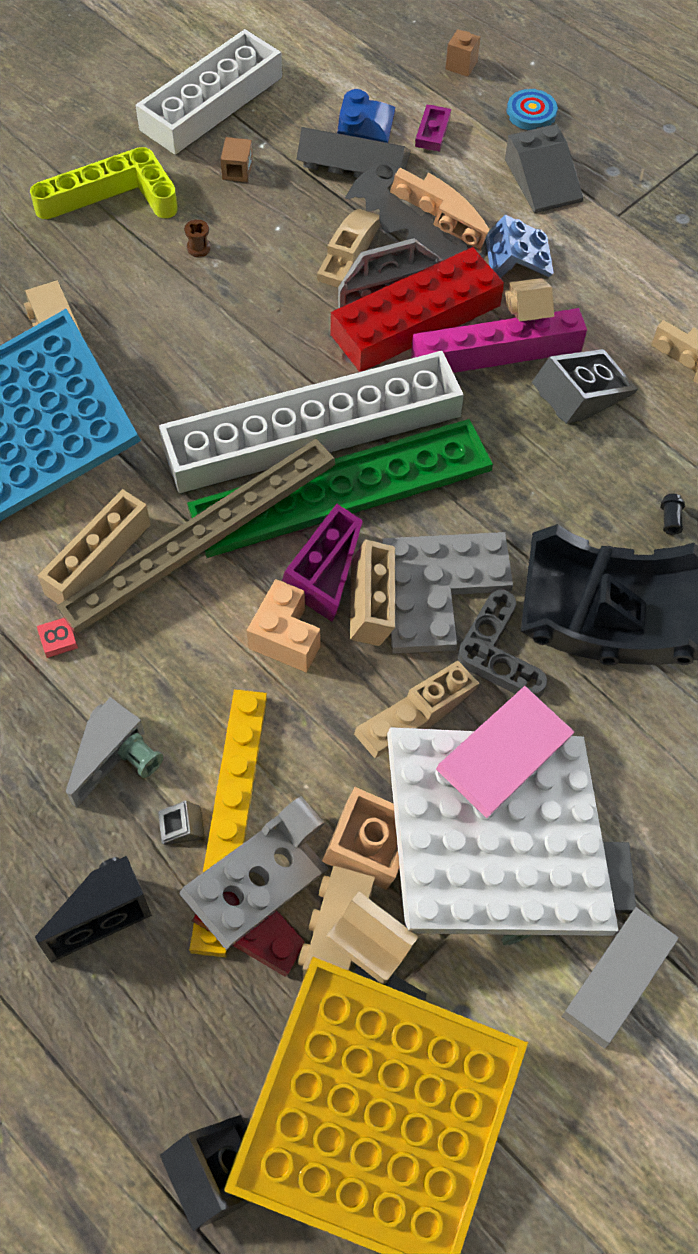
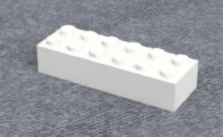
(209, 91)

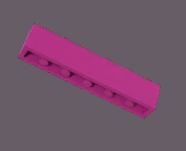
(504, 341)

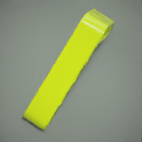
(104, 180)

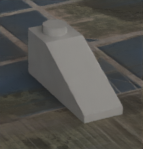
(98, 752)

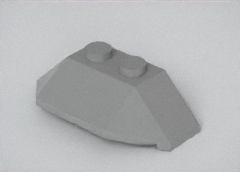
(383, 267)

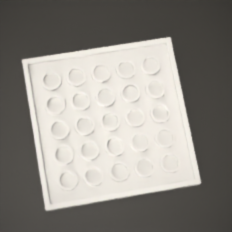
(520, 870)

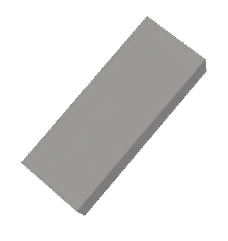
(620, 978)

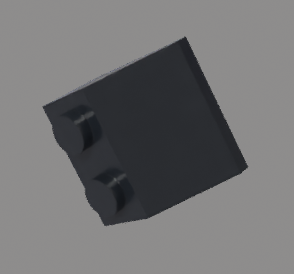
(200, 1170)

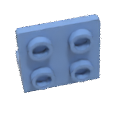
(515, 242)

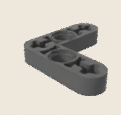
(487, 647)

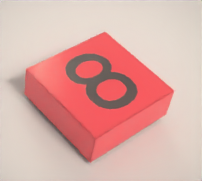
(56, 637)

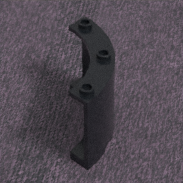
(664, 580)

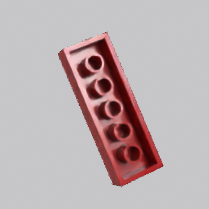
(426, 301)

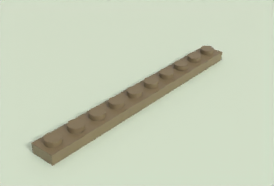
(195, 536)

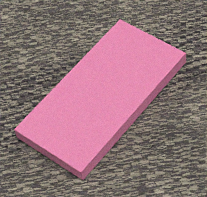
(505, 751)

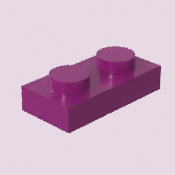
(433, 128)

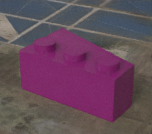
(325, 561)

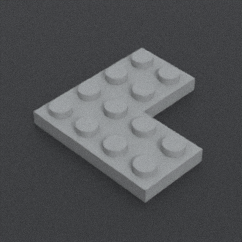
(433, 570)

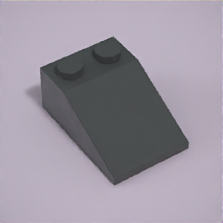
(543, 168)
(582, 384)

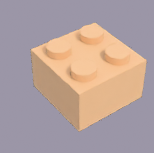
(366, 838)

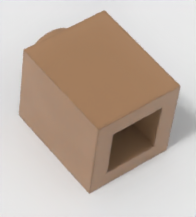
(462, 52)
(236, 159)

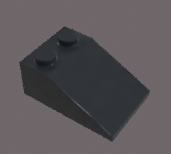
(98, 908)

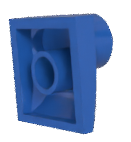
(365, 117)

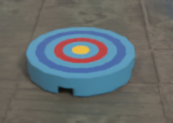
(531, 109)

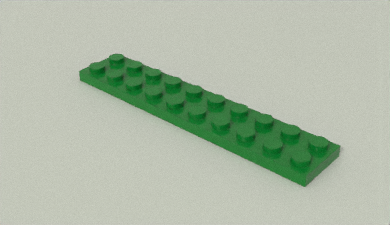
(364, 482)

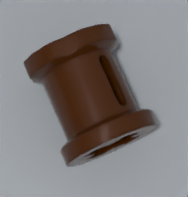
(197, 234)

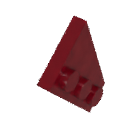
(270, 942)

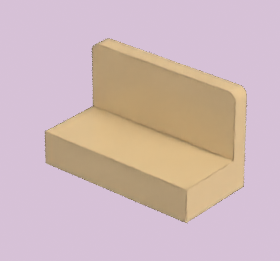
(371, 938)

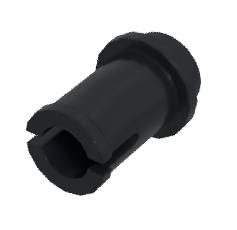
(672, 506)

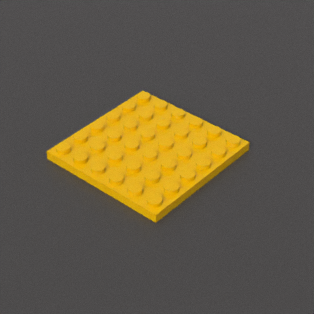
(377, 1116)

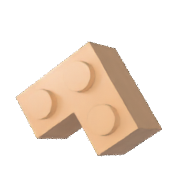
(280, 632)

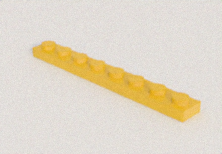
(232, 795)

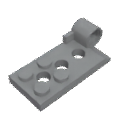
(282, 835)

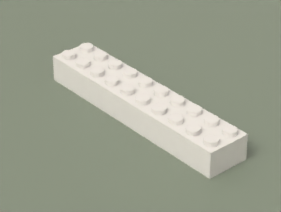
(336, 412)

